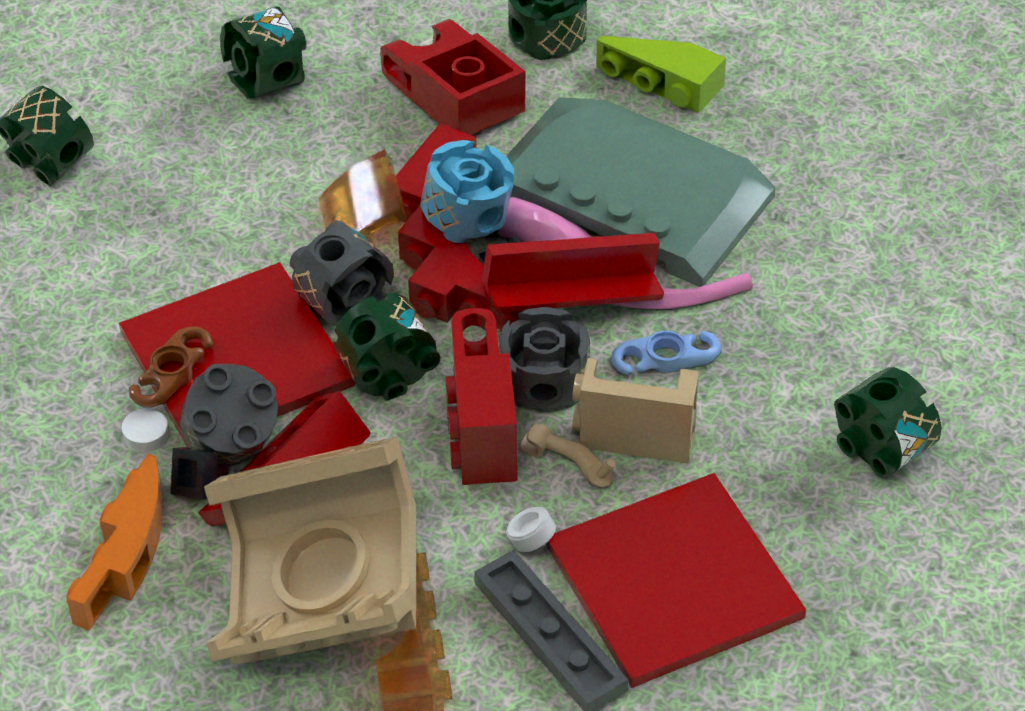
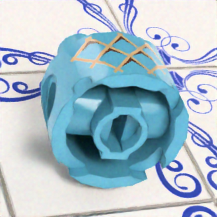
(467, 190)

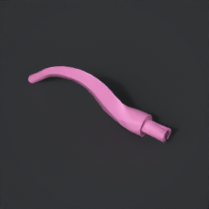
(540, 224)

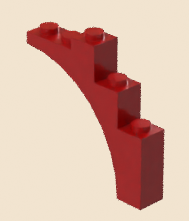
(446, 272)

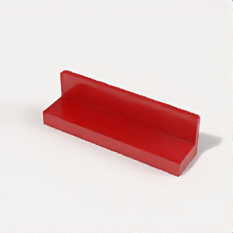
(572, 272)
(319, 428)

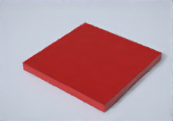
(253, 324)
(674, 579)

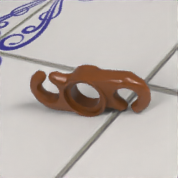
(170, 382)

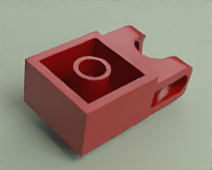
(457, 78)
(484, 404)

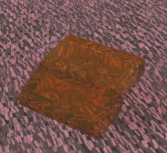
(364, 196)

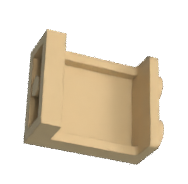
(636, 416)

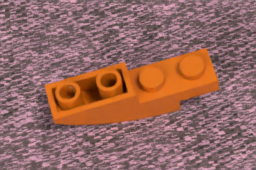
(131, 538)

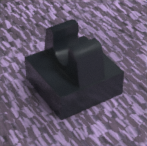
(194, 470)

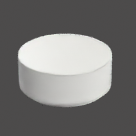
(145, 430)
(531, 529)

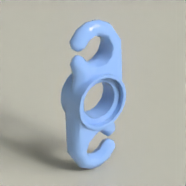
(645, 347)

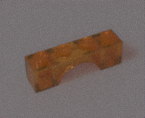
(410, 672)

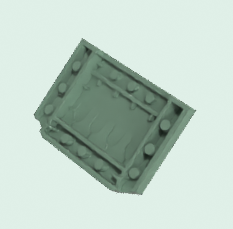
(639, 178)

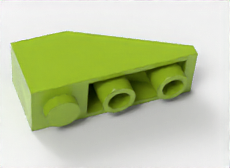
(670, 69)

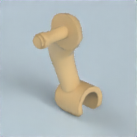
(594, 470)

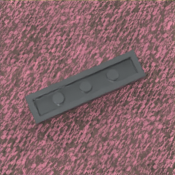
(551, 632)

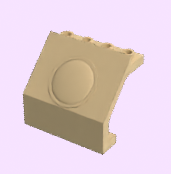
(318, 552)

